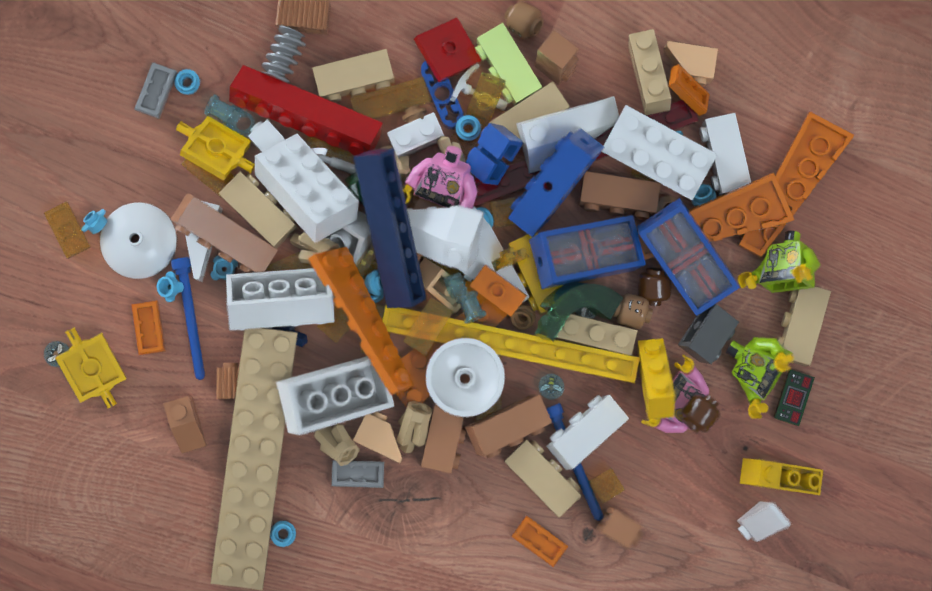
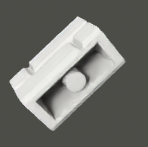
(415, 135)

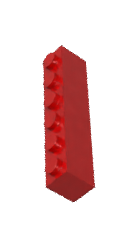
(304, 111)

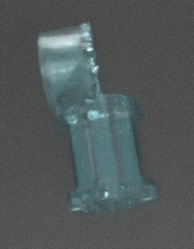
(228, 114)
(467, 300)

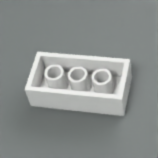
(659, 152)
(306, 188)
(278, 299)
(332, 395)

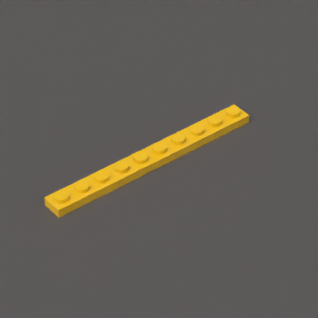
(525, 346)

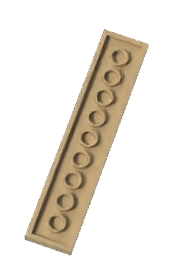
(253, 459)

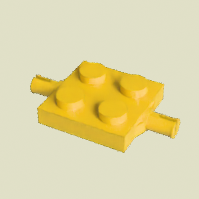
(215, 147)
(91, 367)

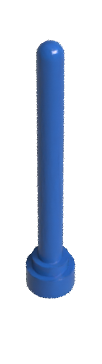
(182, 269)
(556, 416)

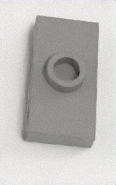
(156, 90)
(358, 474)

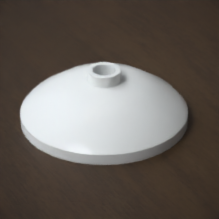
(155, 244)
(468, 358)

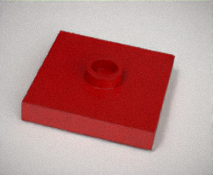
(447, 49)

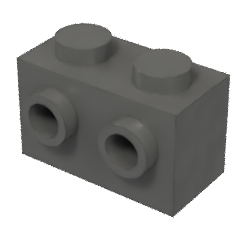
(708, 334)

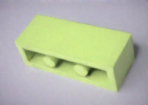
(508, 64)

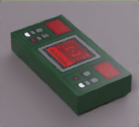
(794, 397)

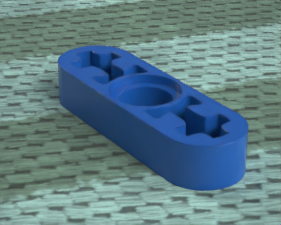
(456, 108)

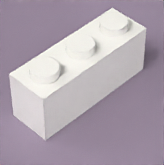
(730, 165)
(586, 431)

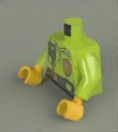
(785, 267)
(759, 369)

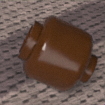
(654, 286)
(700, 413)

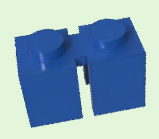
(494, 144)

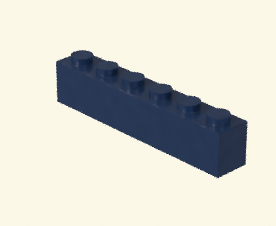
(390, 228)

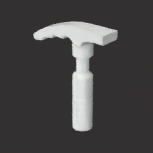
(467, 89)
(334, 162)

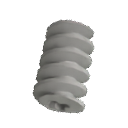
(283, 53)

